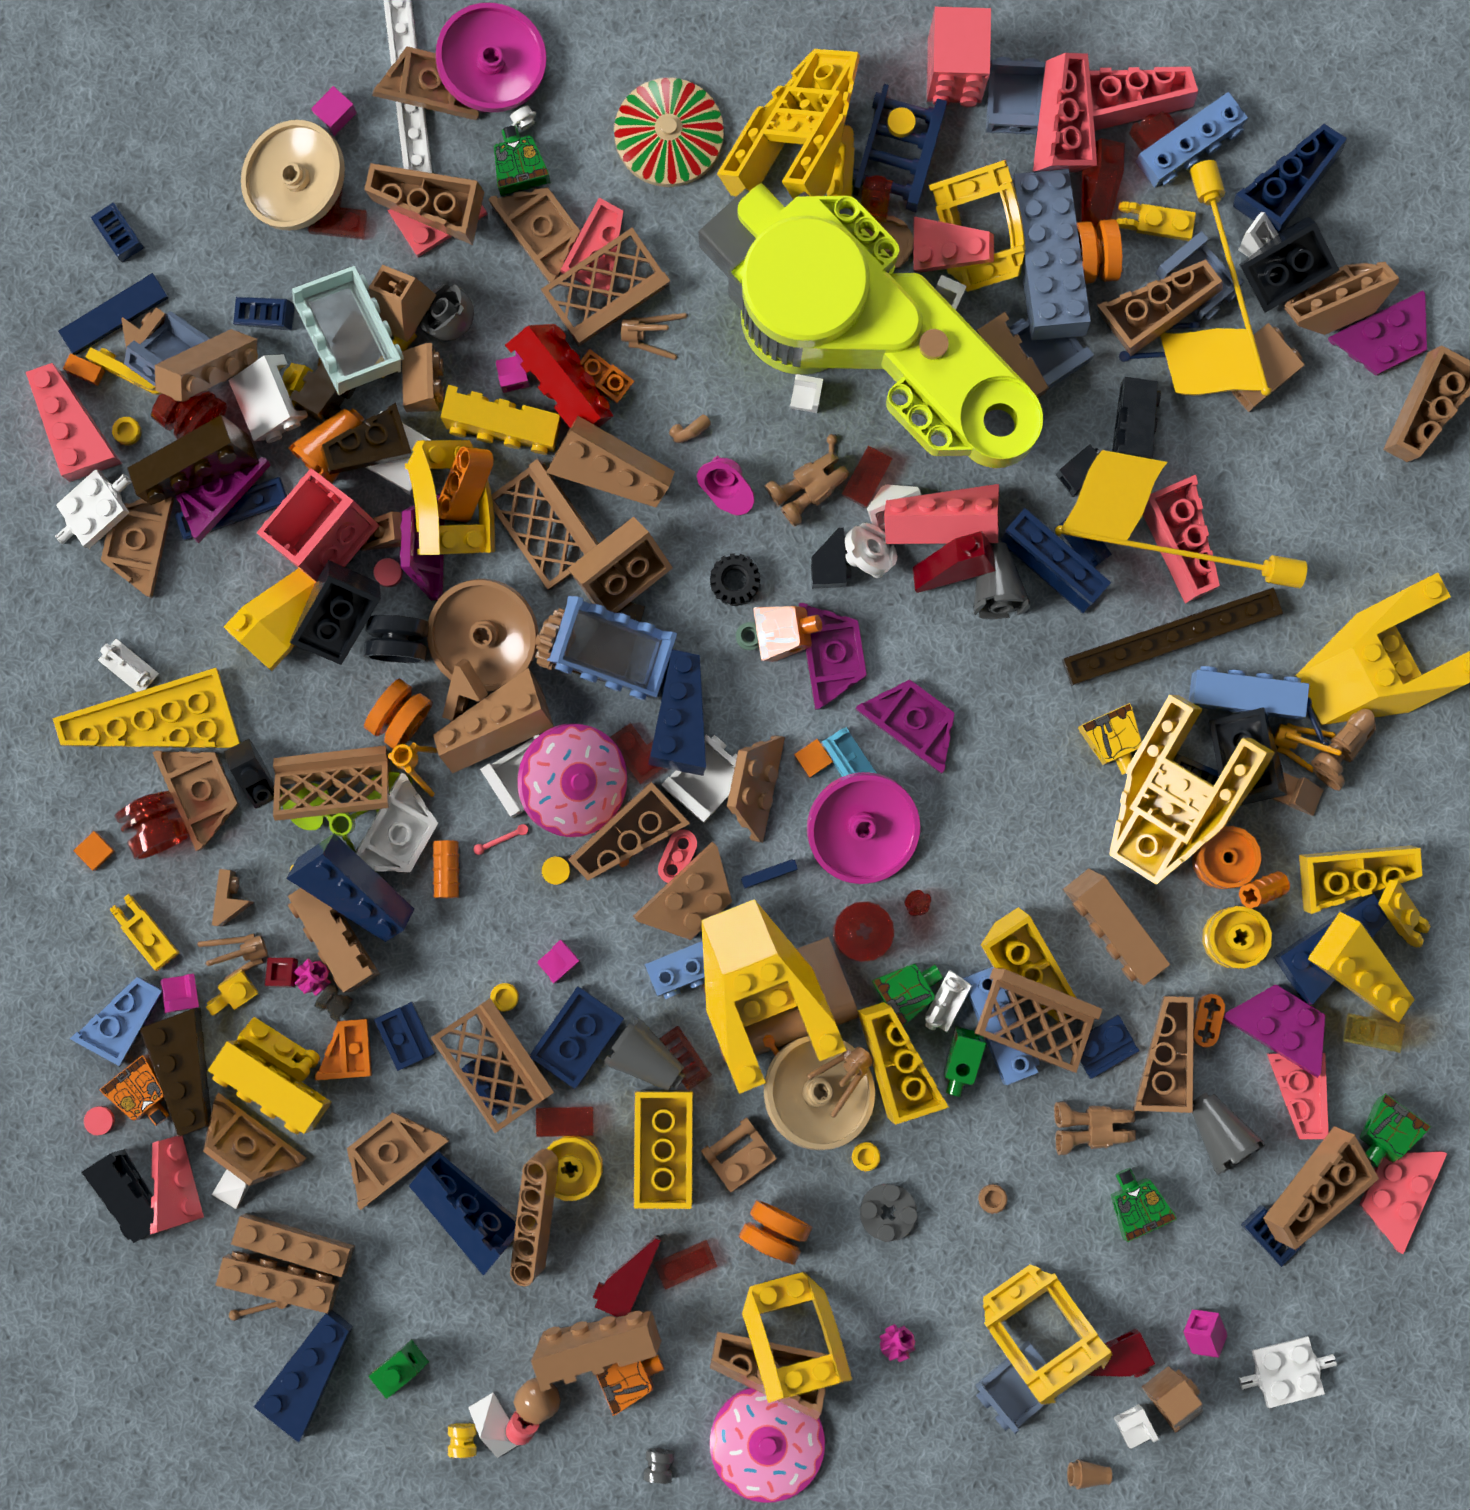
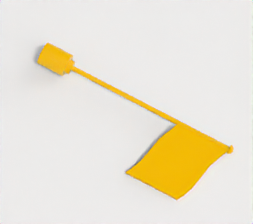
(1215, 357)
(1115, 501)

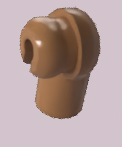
(691, 431)

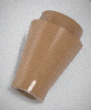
(1086, 1474)

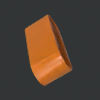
(465, 484)

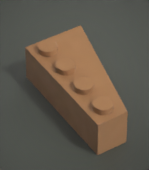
(1321, 1189)

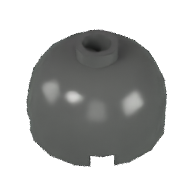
(449, 314)

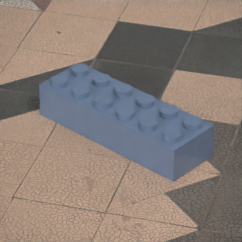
(1052, 256)

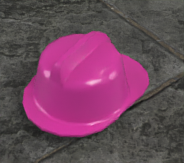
(725, 485)

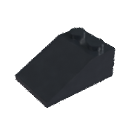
(1289, 264)
(336, 612)
(1252, 724)

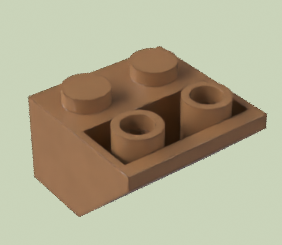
(401, 300)
(421, 379)

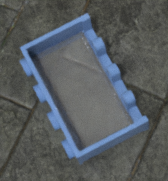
(612, 648)

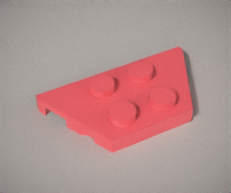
(1401, 1194)

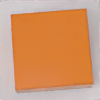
(813, 758)
(94, 851)

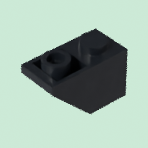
(1075, 471)
(829, 563)
(250, 773)

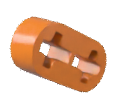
(1214, 1022)

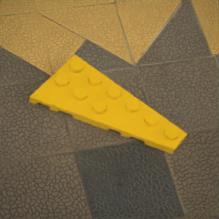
(171, 715)

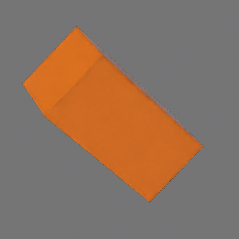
(84, 369)

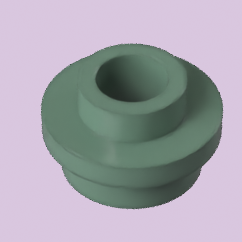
(740, 634)

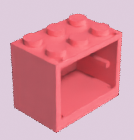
(958, 55)
(317, 526)

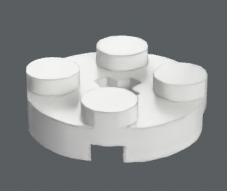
(872, 560)

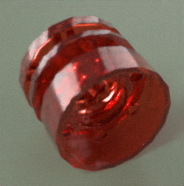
(188, 414)
(150, 820)
(855, 946)

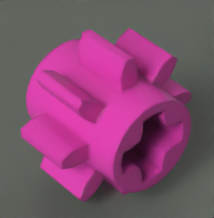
(312, 977)
(897, 1343)

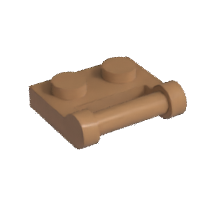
(743, 1163)

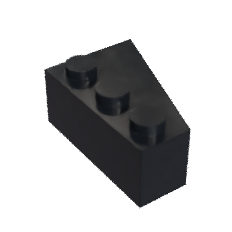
(1136, 417)
(123, 1193)

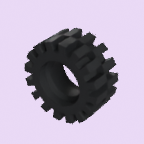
(739, 563)

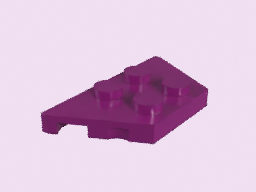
(1387, 336)
(210, 502)
(422, 569)
(834, 656)
(913, 720)
(1283, 1026)

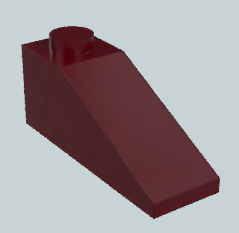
(954, 562)
(625, 1282)
(1128, 1357)

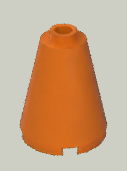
(310, 445)

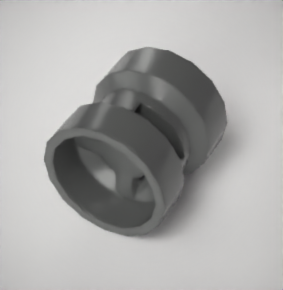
(659, 1464)

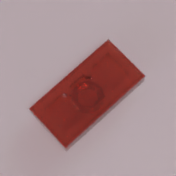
(564, 1121)

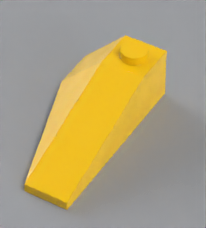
(270, 619)

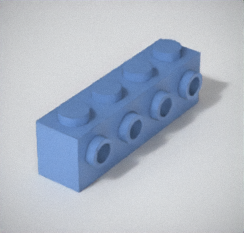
(1191, 140)
(1244, 693)
(677, 970)
(1010, 1062)

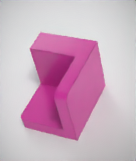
(334, 110)
(511, 374)
(558, 961)
(179, 993)
(1205, 1333)

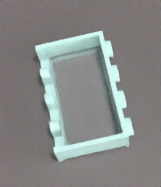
(347, 329)

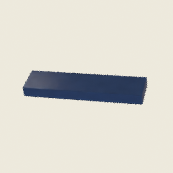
(108, 316)
(254, 502)

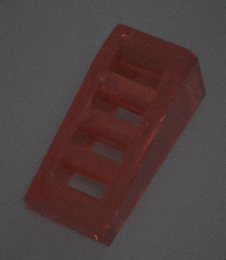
(698, 1077)

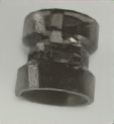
(336, 1004)

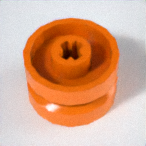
(1100, 250)
(397, 714)
(1243, 860)
(776, 1228)

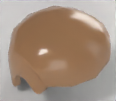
(536, 1405)

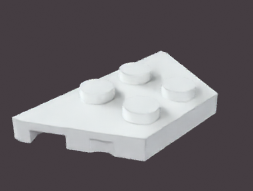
(398, 831)

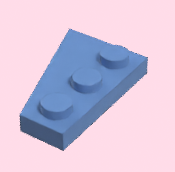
(119, 1023)

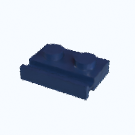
(405, 1036)
(1107, 1046)

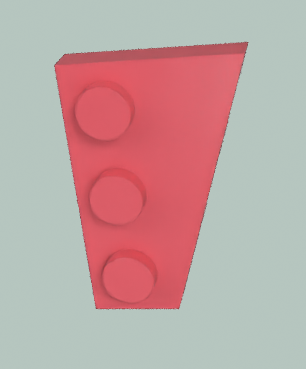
(599, 230)
(419, 235)
(949, 245)
(1303, 1096)
(174, 1186)

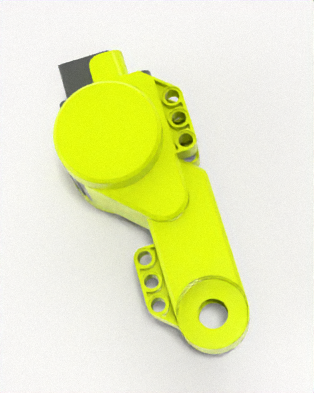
(827, 303)

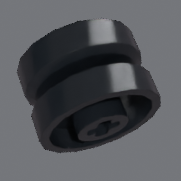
(396, 639)

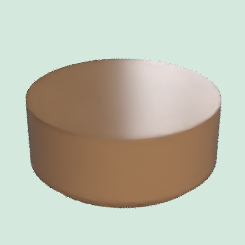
(933, 344)
(992, 1198)

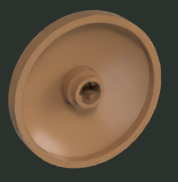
(486, 626)

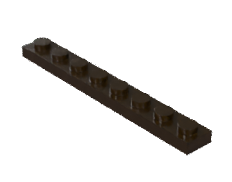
(1172, 636)

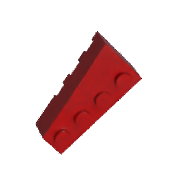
(560, 374)

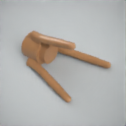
(635, 329)
(252, 949)
(855, 1064)

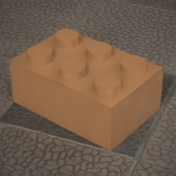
(620, 566)

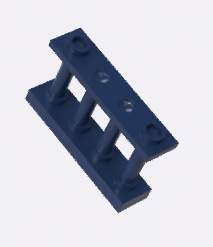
(925, 142)
(1054, 561)

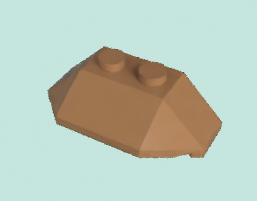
(1343, 297)

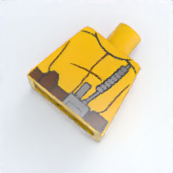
(1113, 736)

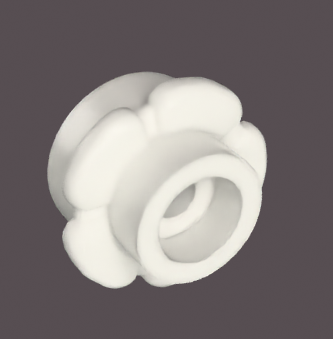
(523, 118)

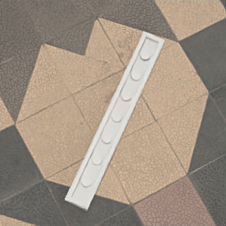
(410, 118)

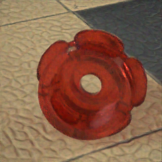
(917, 903)

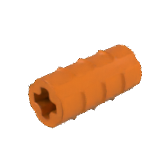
(446, 869)
(1264, 889)

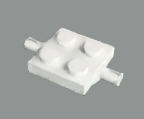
(92, 508)
(1287, 1372)

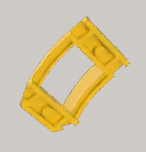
(973, 186)
(446, 539)
(1065, 1368)
(806, 1375)

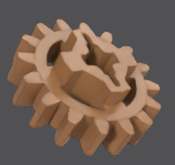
(546, 638)

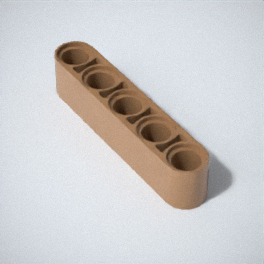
(534, 1217)

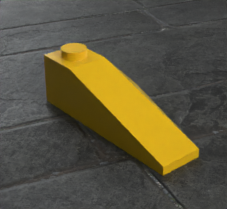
(1019, 948)

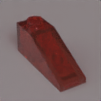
(1102, 182)

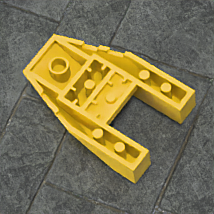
(804, 112)
(1372, 666)
(1170, 809)
(753, 976)

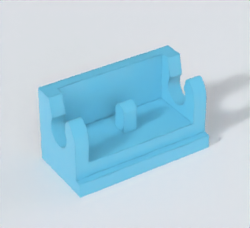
(846, 753)

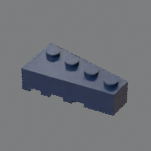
(1292, 178)
(680, 725)
(351, 887)
(1304, 975)
(465, 1211)
(301, 1383)

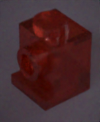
(1151, 129)
(881, 188)

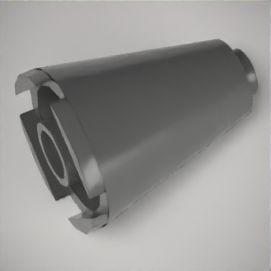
(1000, 590)
(645, 1057)
(1223, 1133)

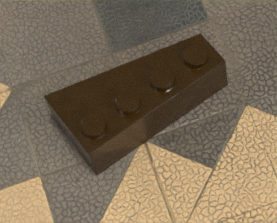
(319, 395)
(193, 461)
(181, 1068)

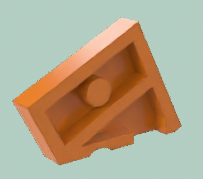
(348, 1052)

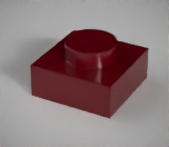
(281, 972)

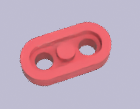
(675, 855)

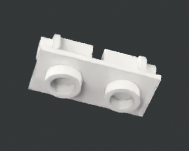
(127, 665)
(947, 1002)

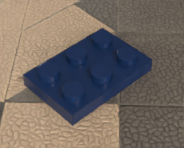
(576, 1037)

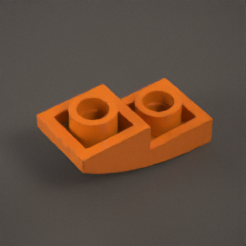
(607, 377)

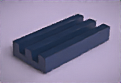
(769, 873)

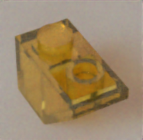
(1374, 1033)

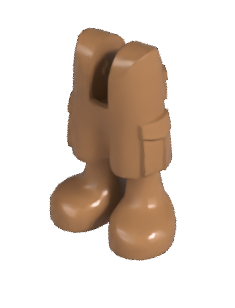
(815, 483)
(1349, 741)
(1100, 1128)

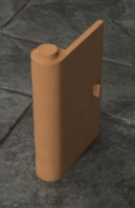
(788, 1024)

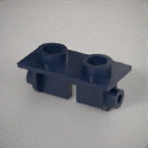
(1091, 550)
(484, 1088)

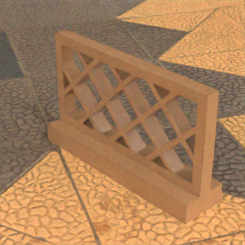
(619, 307)
(560, 505)
(331, 767)
(1038, 995)
(509, 1048)

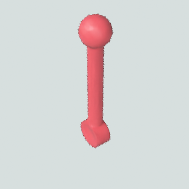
(479, 848)

